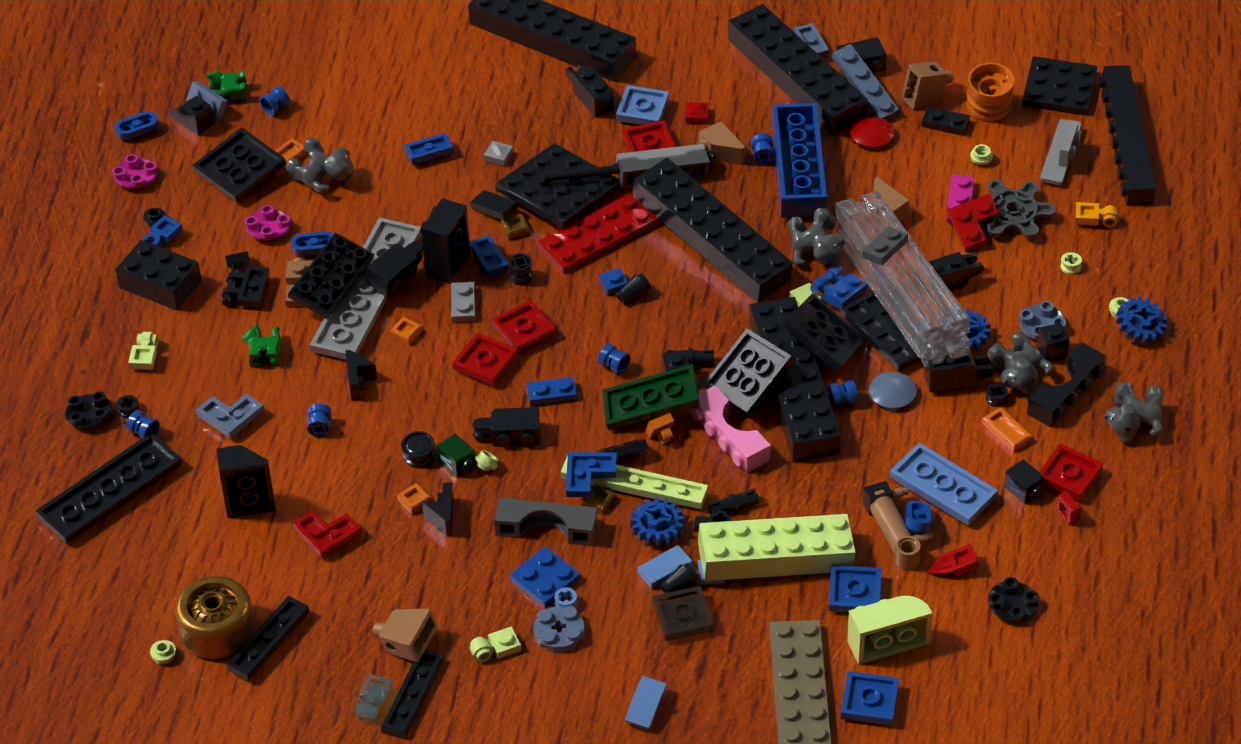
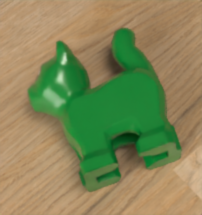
(232, 84)
(263, 347)

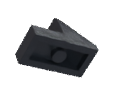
(358, 370)
(441, 512)

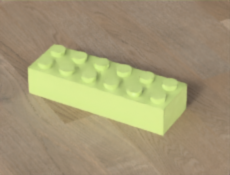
(775, 547)

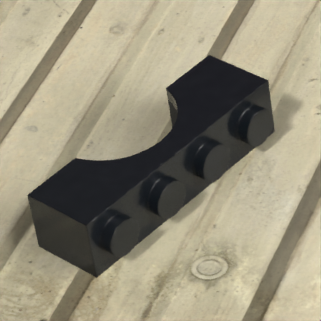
(1052, 402)

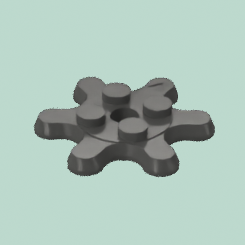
(1024, 202)

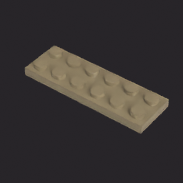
(799, 682)

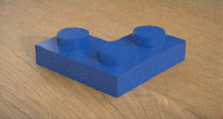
(584, 467)

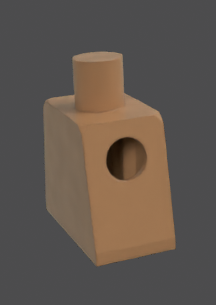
(925, 83)
(406, 632)

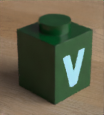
(456, 455)

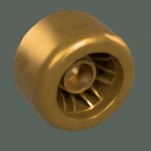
(214, 617)

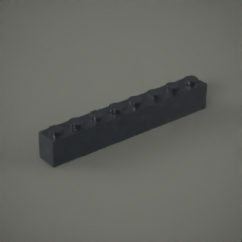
(1127, 135)

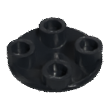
(88, 410)
(1013, 601)

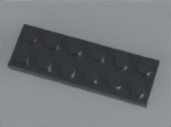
(108, 487)

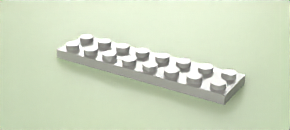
(359, 309)

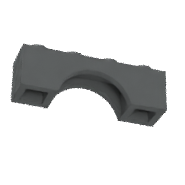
(518, 516)

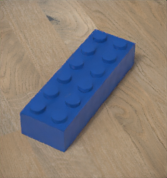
(798, 159)

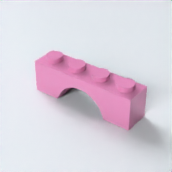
(746, 448)

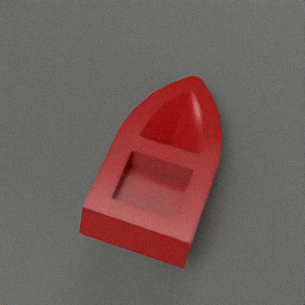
(956, 561)

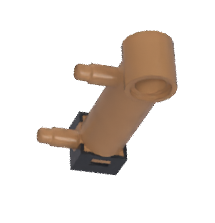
(879, 503)

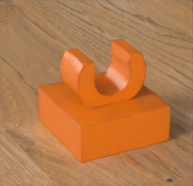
(661, 427)

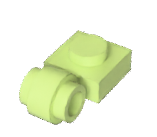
(145, 352)
(501, 643)

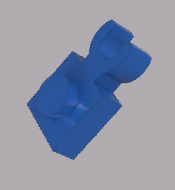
(163, 230)

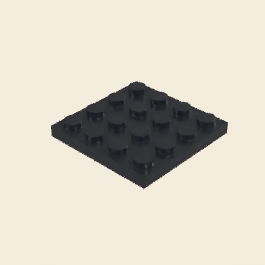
(561, 199)

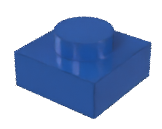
(612, 281)

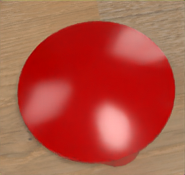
(871, 132)

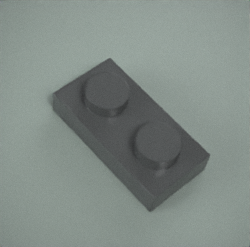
(885, 245)

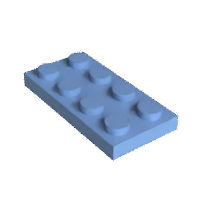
(943, 483)

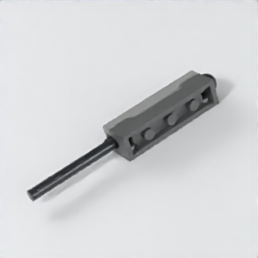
(628, 166)

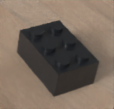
(445, 240)
(158, 275)

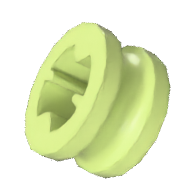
(1072, 268)

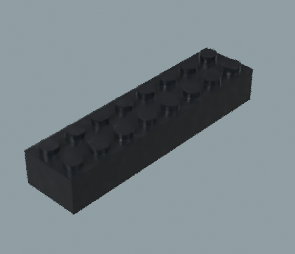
(557, 33)
(797, 68)
(712, 230)
(800, 394)

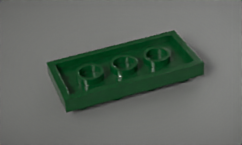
(650, 397)

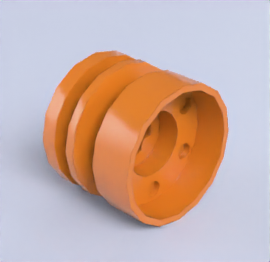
(990, 92)

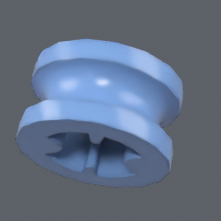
(565, 594)

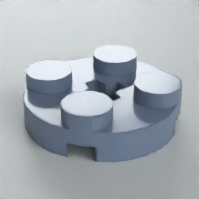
(558, 617)

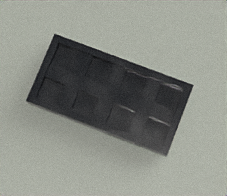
(875, 324)

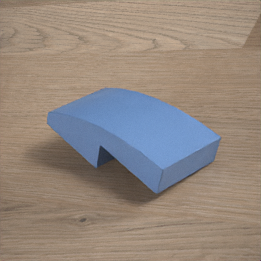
(645, 702)

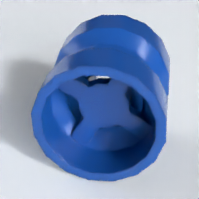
(276, 99)
(762, 148)
(615, 359)
(843, 393)
(319, 420)
(141, 424)

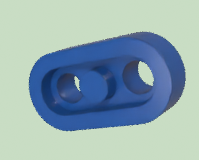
(136, 125)
(310, 243)
(918, 516)

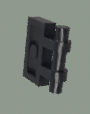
(252, 288)

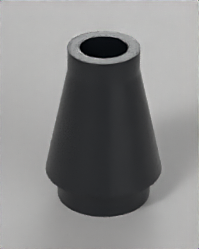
(634, 288)
(680, 579)

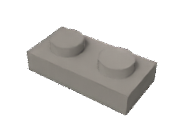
(462, 302)

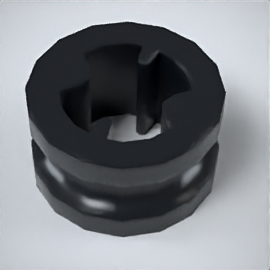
(991, 392)
(127, 400)

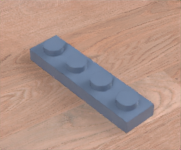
(864, 81)

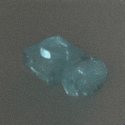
(373, 691)

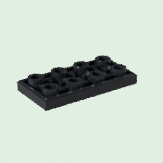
(331, 275)

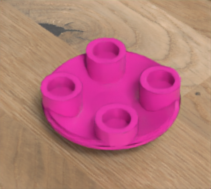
(134, 172)
(267, 223)

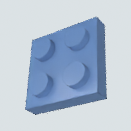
(642, 105)

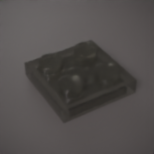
(682, 613)

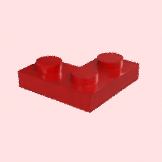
(969, 216)
(324, 537)

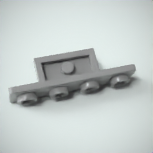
(1061, 151)

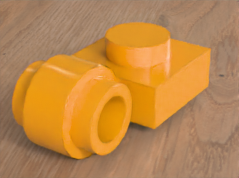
(1091, 214)

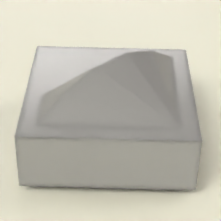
(498, 153)

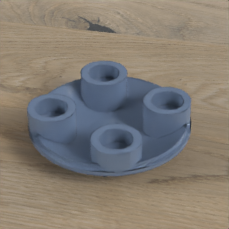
(1039, 316)
(892, 391)

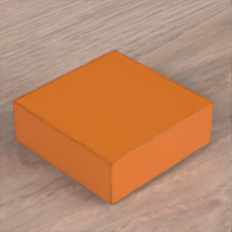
(405, 331)
(413, 498)

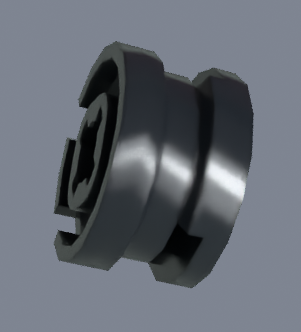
(418, 449)

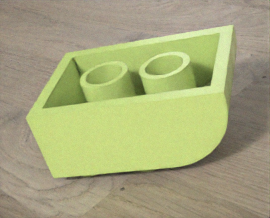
(888, 628)

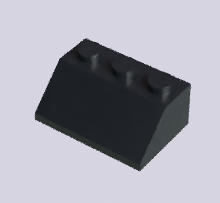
(245, 481)

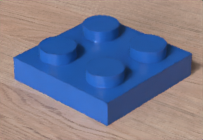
(543, 576)
(853, 587)
(869, 698)

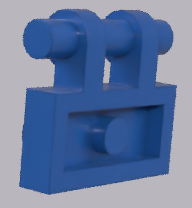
(844, 289)

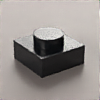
(237, 259)

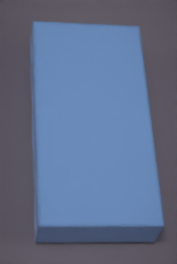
(661, 567)

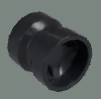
(520, 269)

